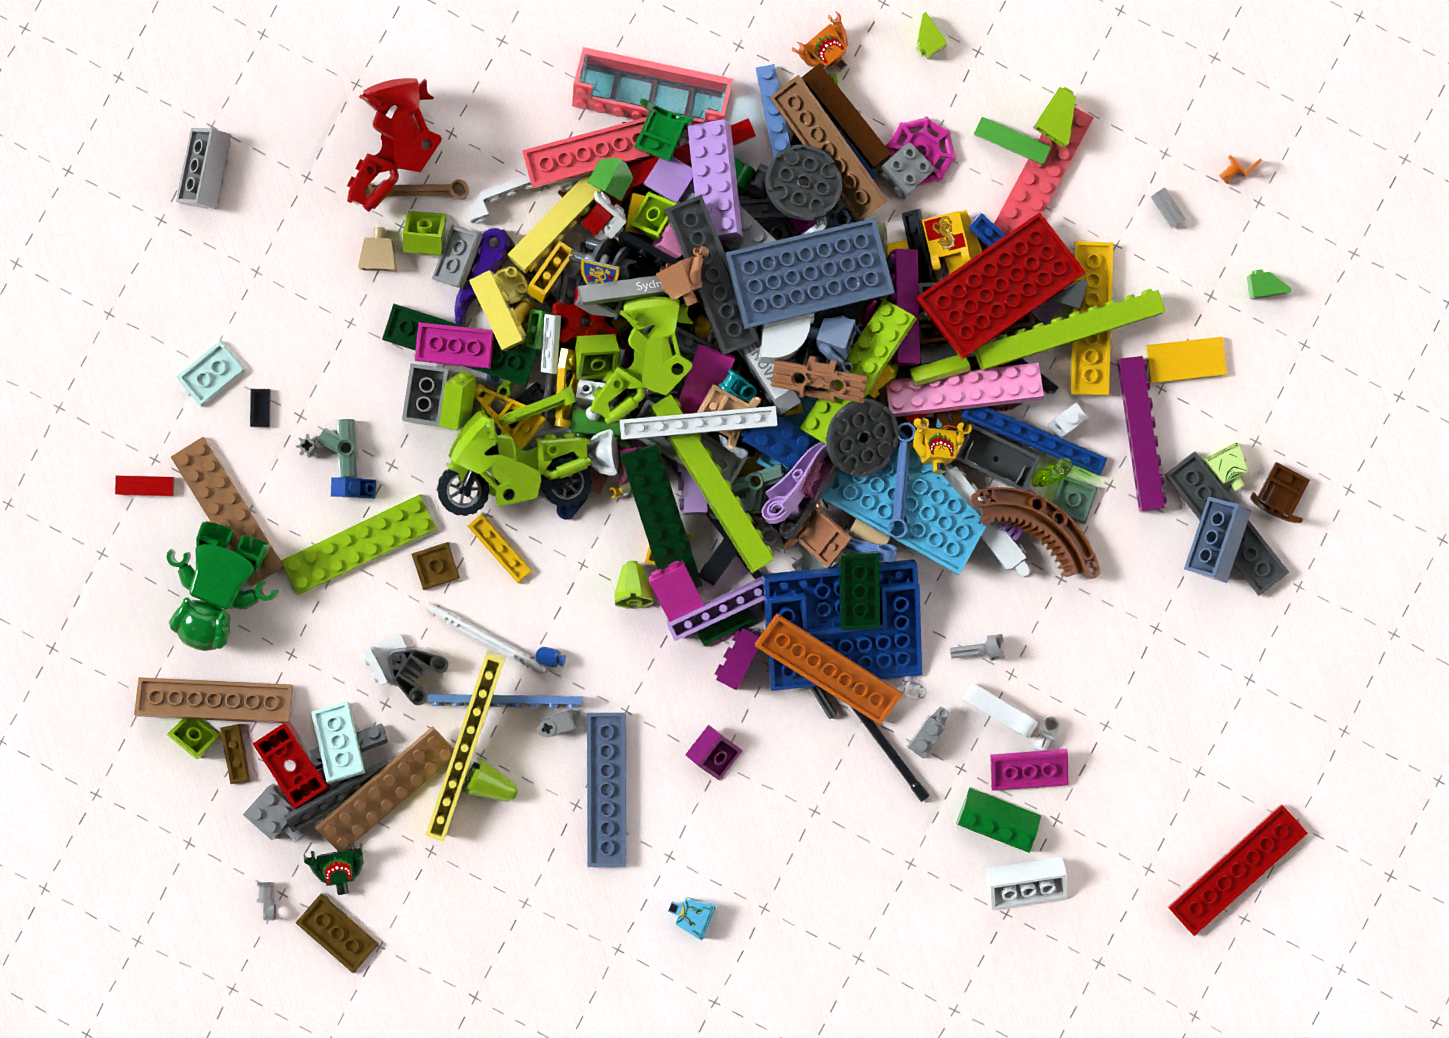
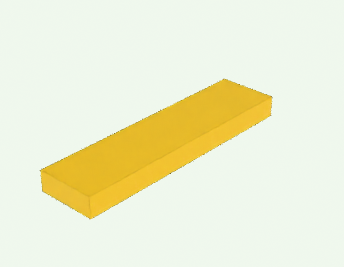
(499, 548)

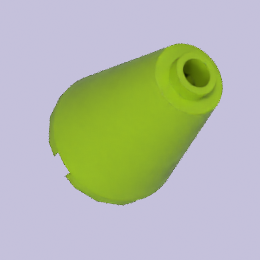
(489, 782)

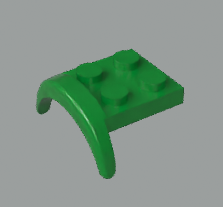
(661, 131)

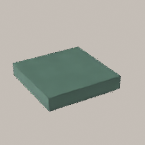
(1074, 498)

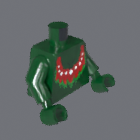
(337, 867)

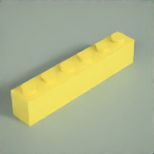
(554, 225)

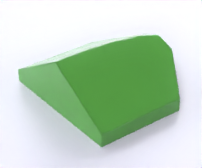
(611, 177)

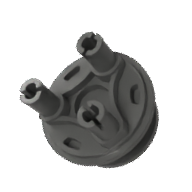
(618, 257)

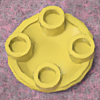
(513, 283)

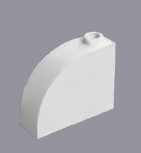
(783, 338)

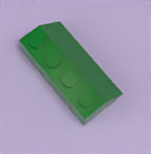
(999, 820)

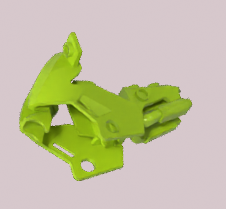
(652, 356)

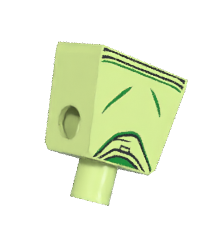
(1227, 465)

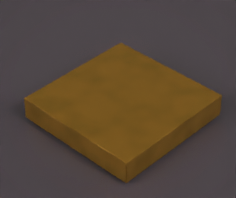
(435, 565)

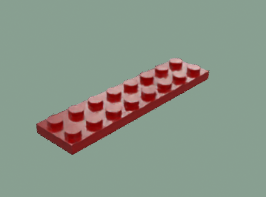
(1237, 870)

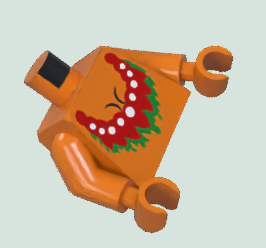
(826, 46)

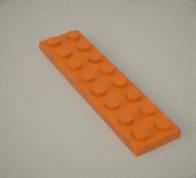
(828, 669)

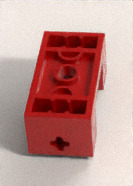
(304, 780)

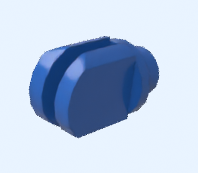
(550, 657)

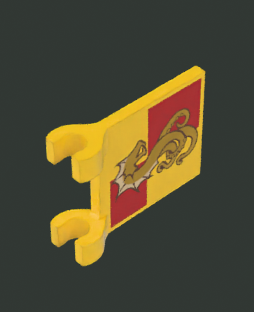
(945, 237)

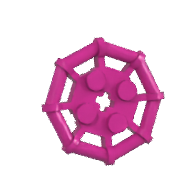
(929, 142)

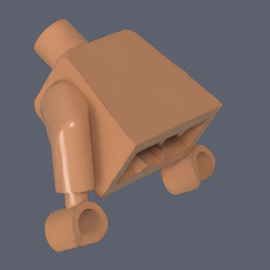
(683, 277)

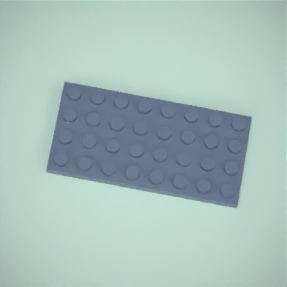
(809, 273)

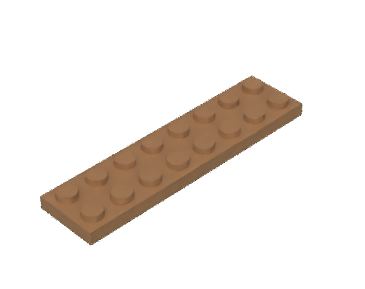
(817, 130)
(222, 500)
(213, 700)
(386, 790)

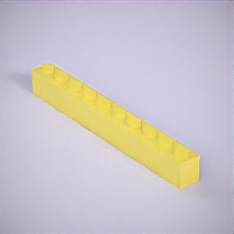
(465, 745)

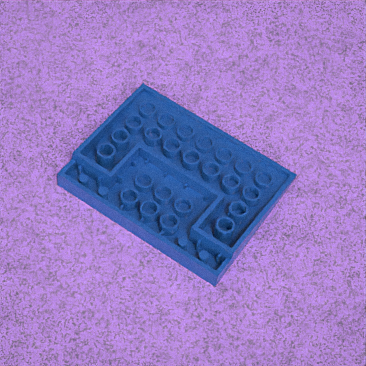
(813, 604)

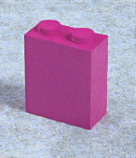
(675, 590)

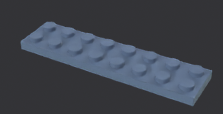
(606, 789)

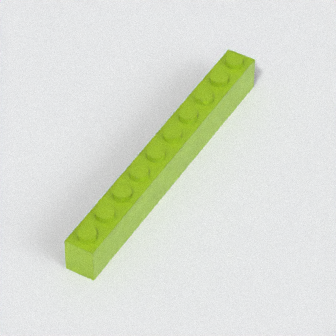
(1070, 330)
(716, 491)

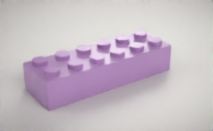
(716, 175)

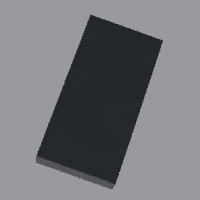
(260, 407)

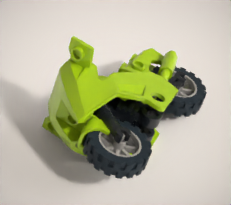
(514, 471)

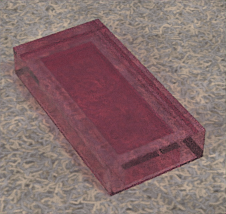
(815, 478)

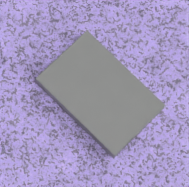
(457, 257)

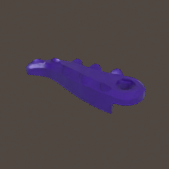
(486, 259)

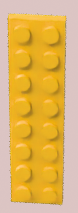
(1092, 355)

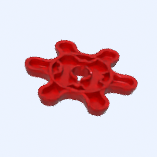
(573, 327)

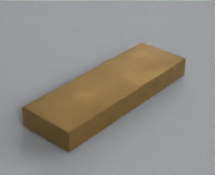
(235, 753)

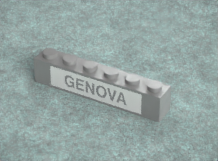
(762, 372)

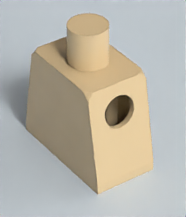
(378, 252)

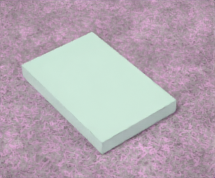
(210, 373)

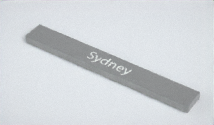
(620, 290)

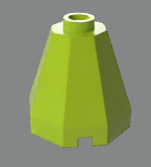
(633, 587)

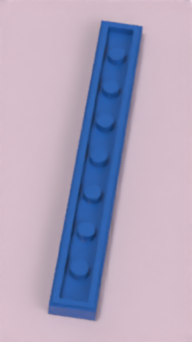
(1035, 438)

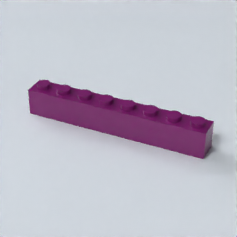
(1141, 434)

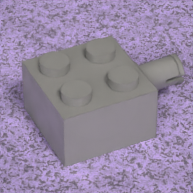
(268, 814)

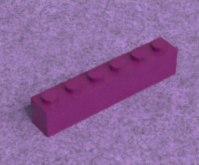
(905, 284)

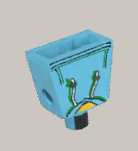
(693, 915)

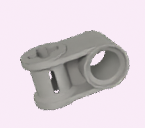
(560, 722)

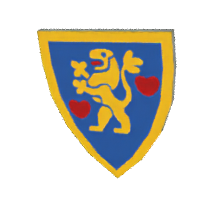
(599, 271)

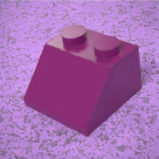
(713, 752)

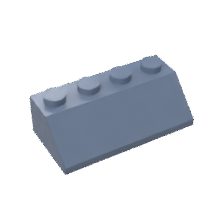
(1217, 539)

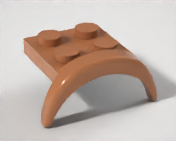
(821, 537)

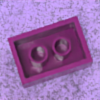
(737, 659)

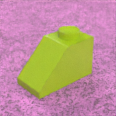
(929, 38)

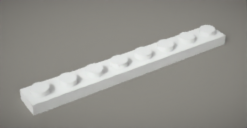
(698, 423)

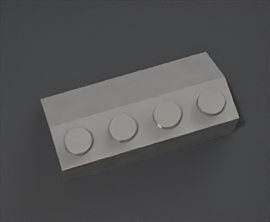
(203, 167)

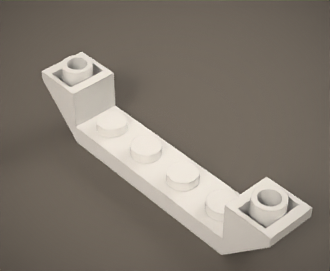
(480, 213)

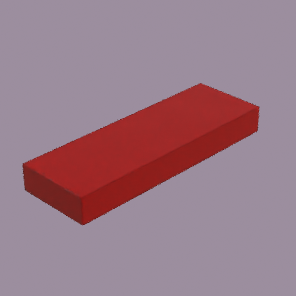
(144, 485)

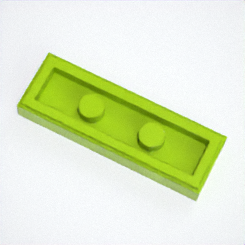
(939, 370)

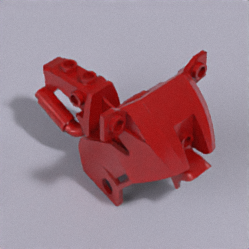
(399, 138)

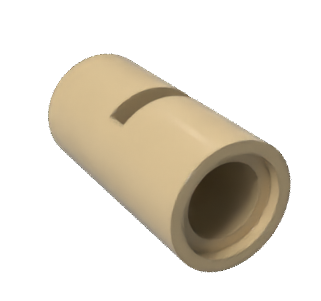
(865, 532)

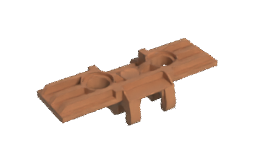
(819, 376)

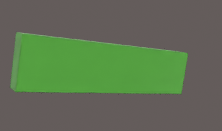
(1012, 141)

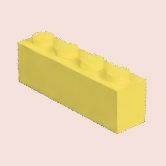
(497, 310)

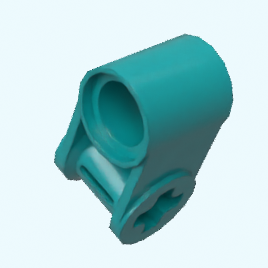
(738, 386)

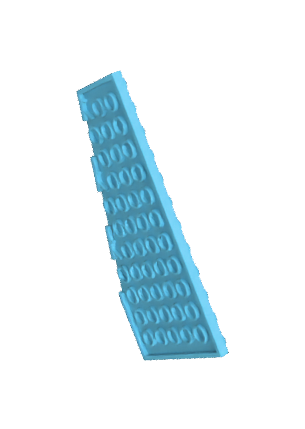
(935, 514)

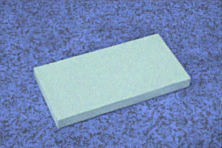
(338, 742)

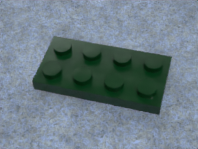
(859, 590)

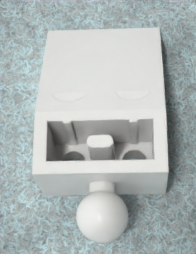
(588, 386)

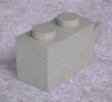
(928, 732)

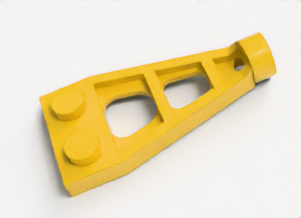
(566, 362)
(525, 429)

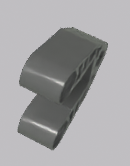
(420, 655)

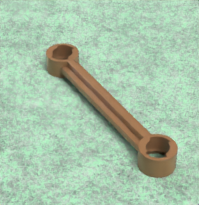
(426, 190)

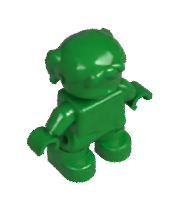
(218, 584)

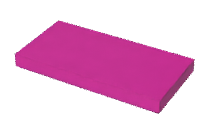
(454, 345)
(707, 369)
(1029, 769)

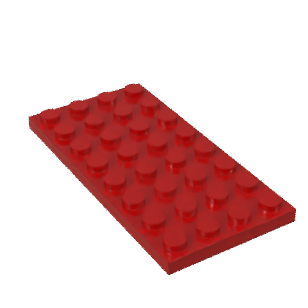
(1000, 285)

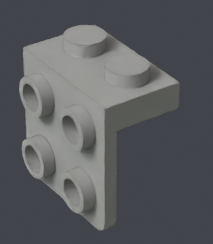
(905, 170)

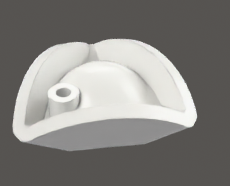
(604, 452)

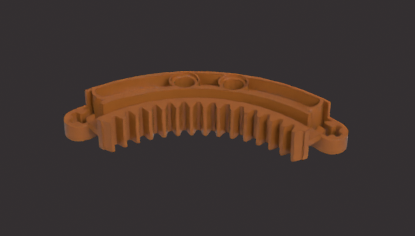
(1064, 537)

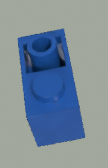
(353, 487)

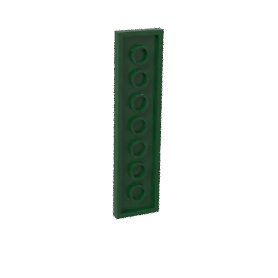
(511, 365)
(658, 509)

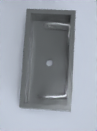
(1013, 466)

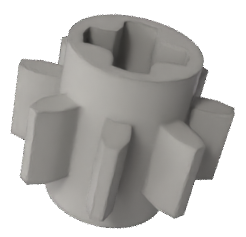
(304, 442)

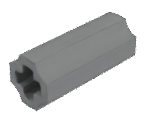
(1168, 207)

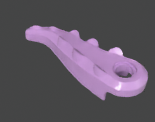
(787, 491)

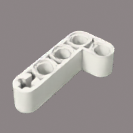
(1000, 710)

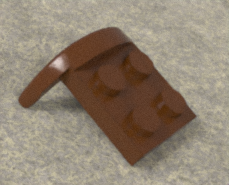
(1281, 493)

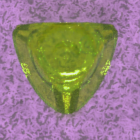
(1052, 473)

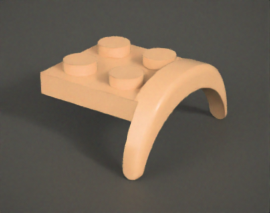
(720, 400)

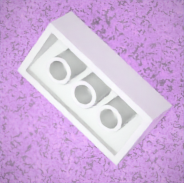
(1027, 883)

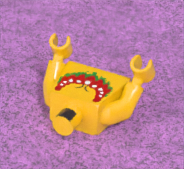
(938, 446)

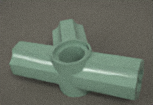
(336, 442)
(753, 491)

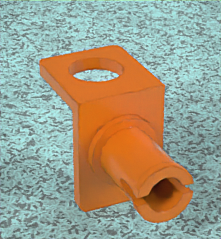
(1236, 168)

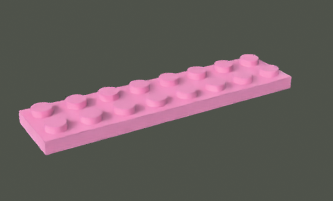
(966, 390)

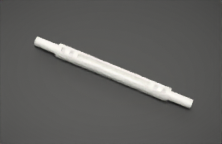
(485, 637)

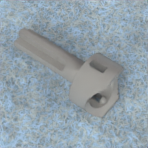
(991, 648)

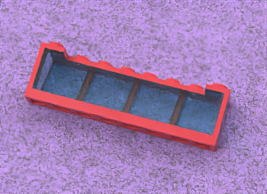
(618, 82)

